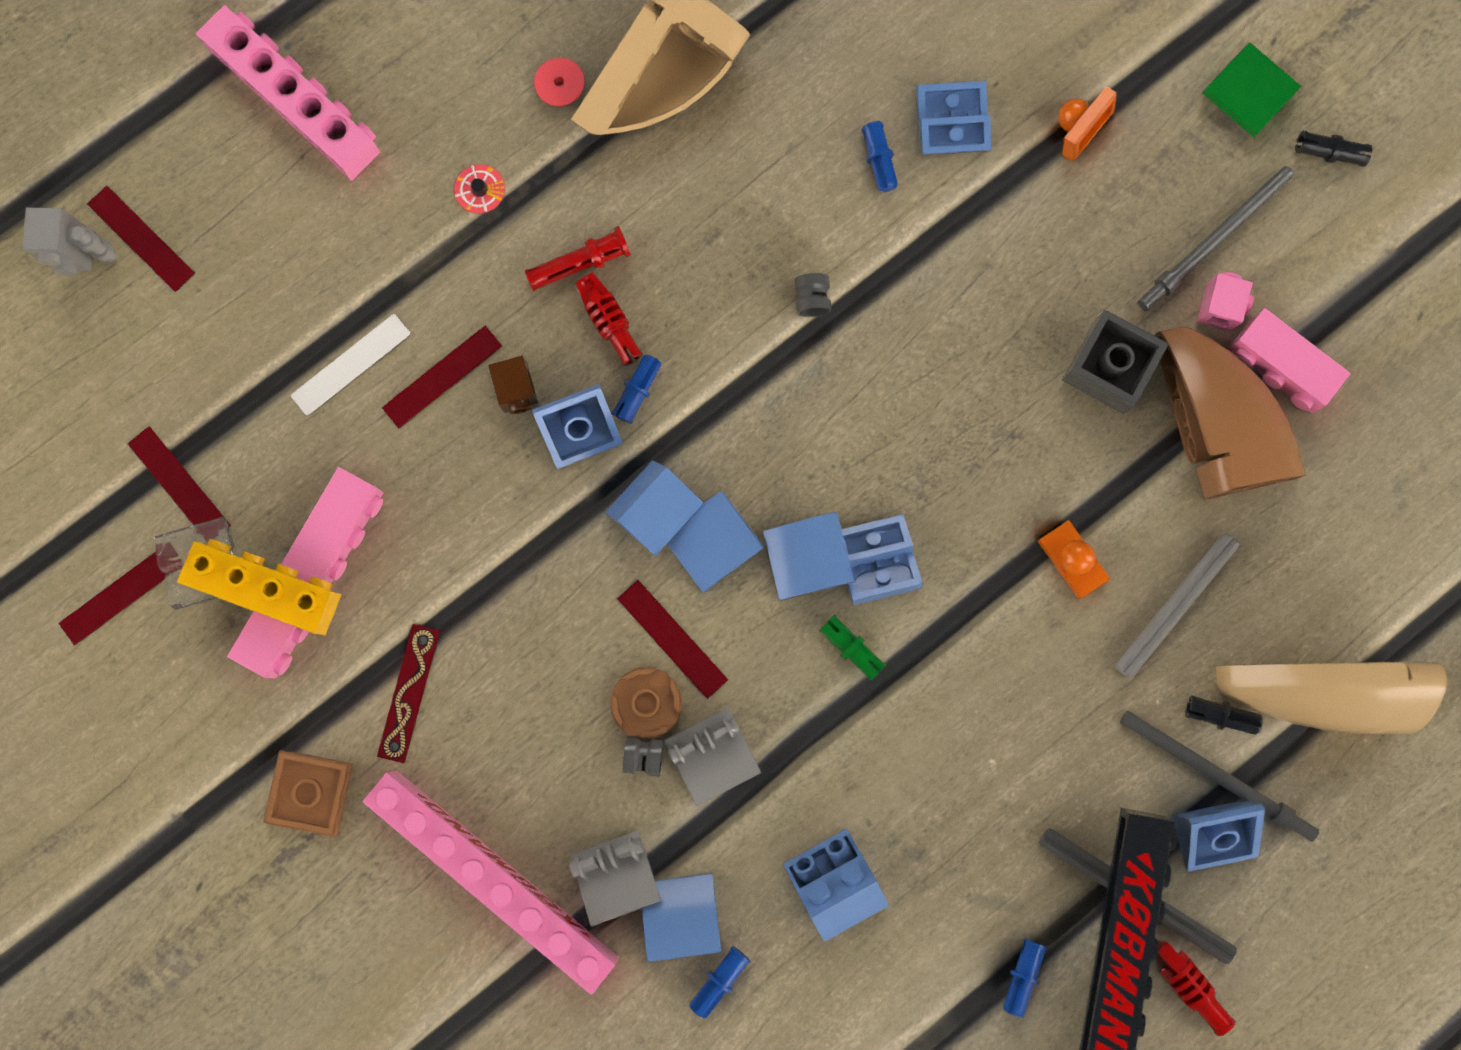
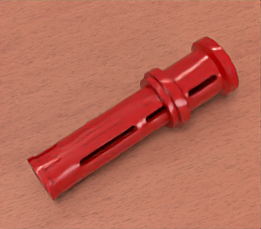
(593, 254)

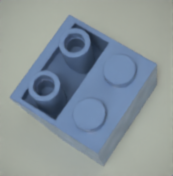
(835, 885)

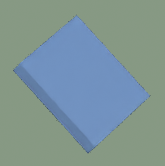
(577, 426)
(654, 507)
(1220, 834)

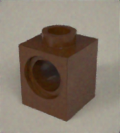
(513, 385)

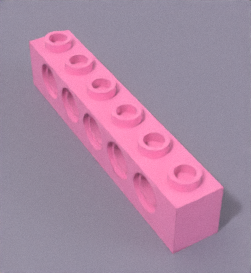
(224, 36)

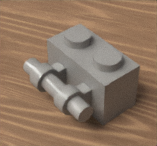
(63, 241)

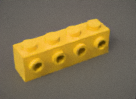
(260, 588)

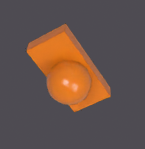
(1084, 121)
(1073, 559)

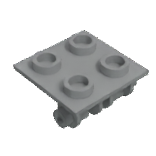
(712, 756)
(614, 878)

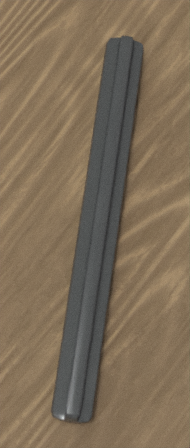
(1173, 917)

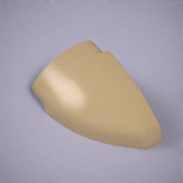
(661, 66)
(1340, 695)

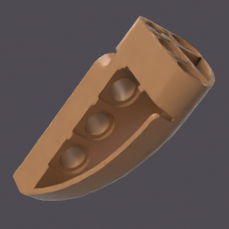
(1226, 417)

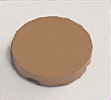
(646, 703)

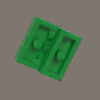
(1251, 89)

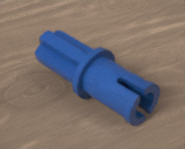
(880, 156)
(637, 389)
(1024, 978)
(719, 982)

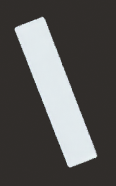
(350, 364)

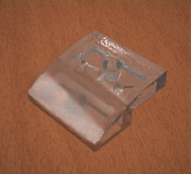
(172, 553)

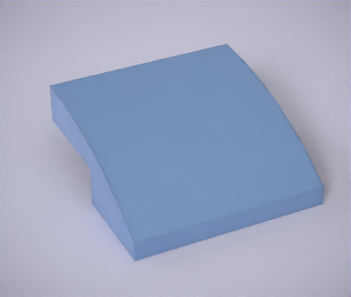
(953, 117)
(714, 542)
(808, 556)
(881, 560)
(683, 919)

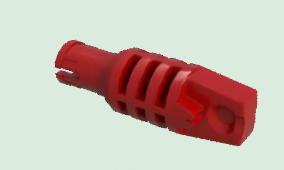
(607, 317)
(1193, 988)

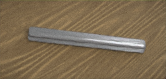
(1177, 605)

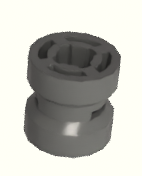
(813, 295)
(635, 752)

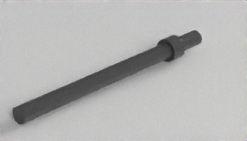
(1170, 280)
(1279, 813)

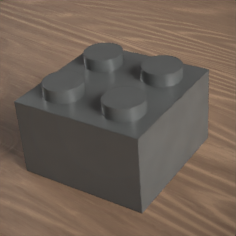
(1115, 362)

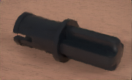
(1223, 715)

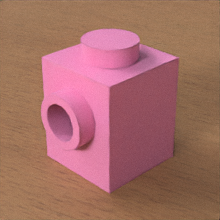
(1226, 301)

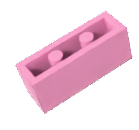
(1288, 361)

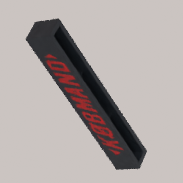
(1128, 931)

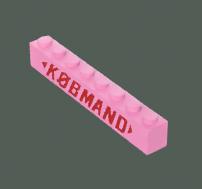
(491, 880)

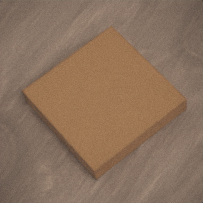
(308, 793)

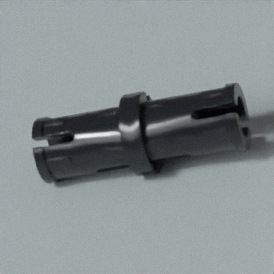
(1333, 148)

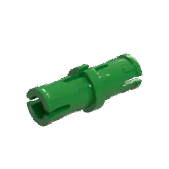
(852, 647)

